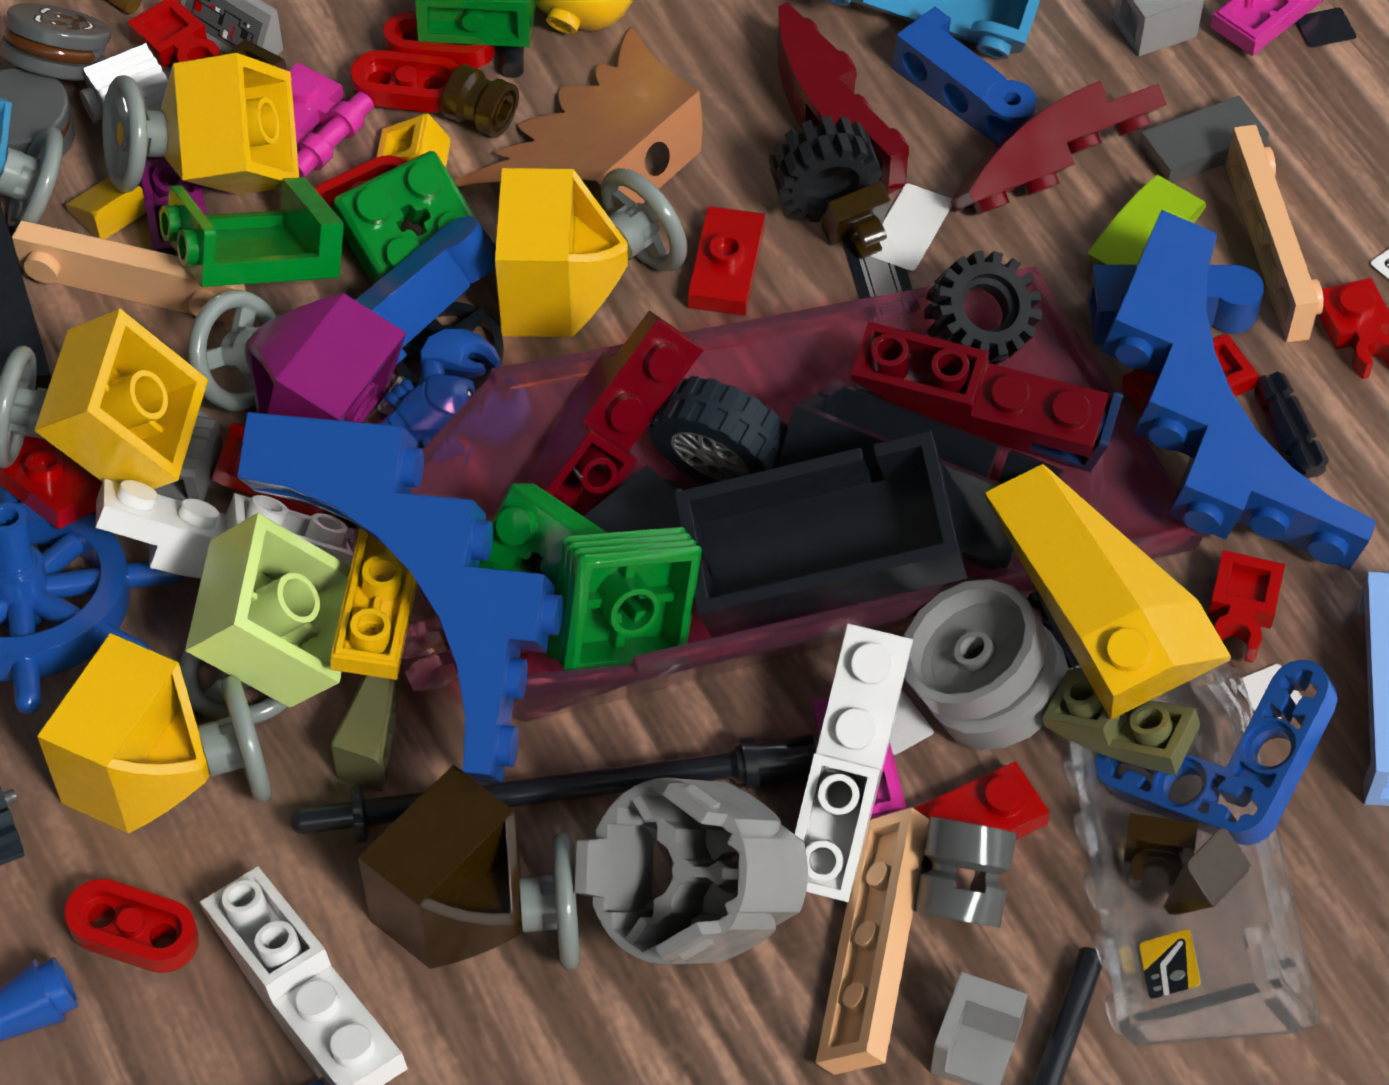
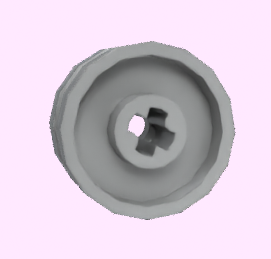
(984, 663)

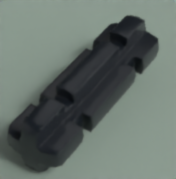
(1291, 425)

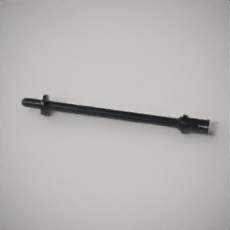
(744, 763)

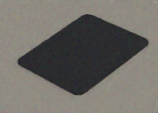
(1326, 27)

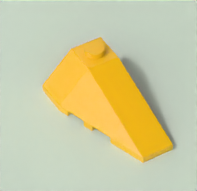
(1113, 604)

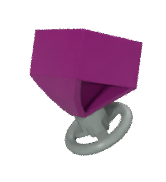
(309, 362)

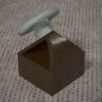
(453, 883)

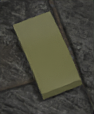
(1146, 736)

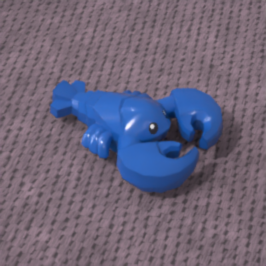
(439, 396)

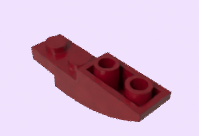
(822, 84)
(1047, 140)
(976, 396)
(609, 413)

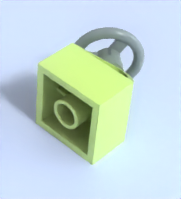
(266, 617)

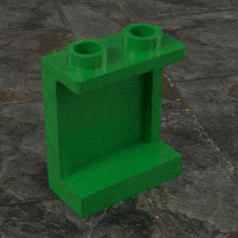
(476, 22)
(256, 247)

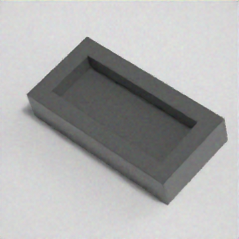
(1197, 139)

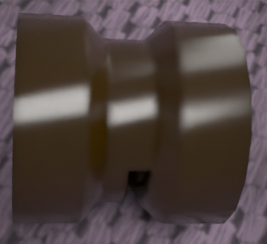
(480, 100)

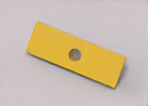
(374, 612)

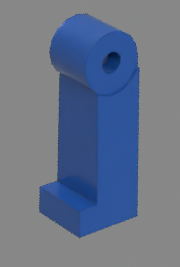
(960, 78)
(432, 277)
(1232, 297)

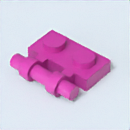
(318, 103)

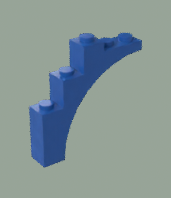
(1193, 411)
(486, 613)

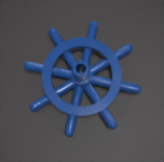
(35, 588)

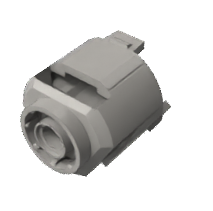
(700, 912)

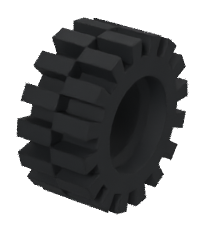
(800, 163)
(1003, 285)

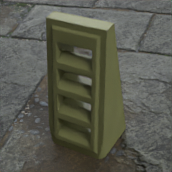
(366, 733)

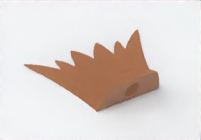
(611, 124)

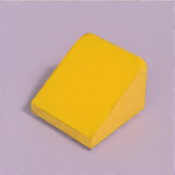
(414, 138)
(107, 209)

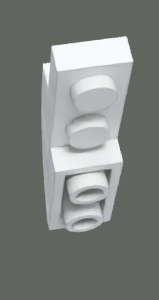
(182, 529)
(851, 757)
(300, 985)

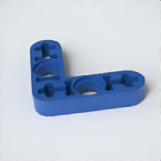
(1243, 777)

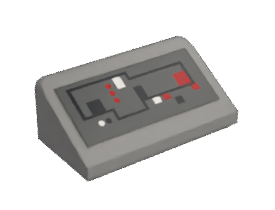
(234, 20)

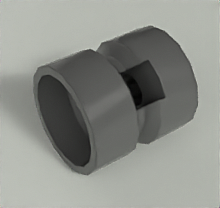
(968, 847)

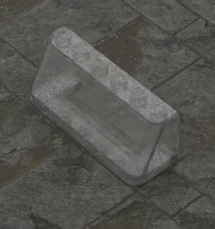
(1244, 946)

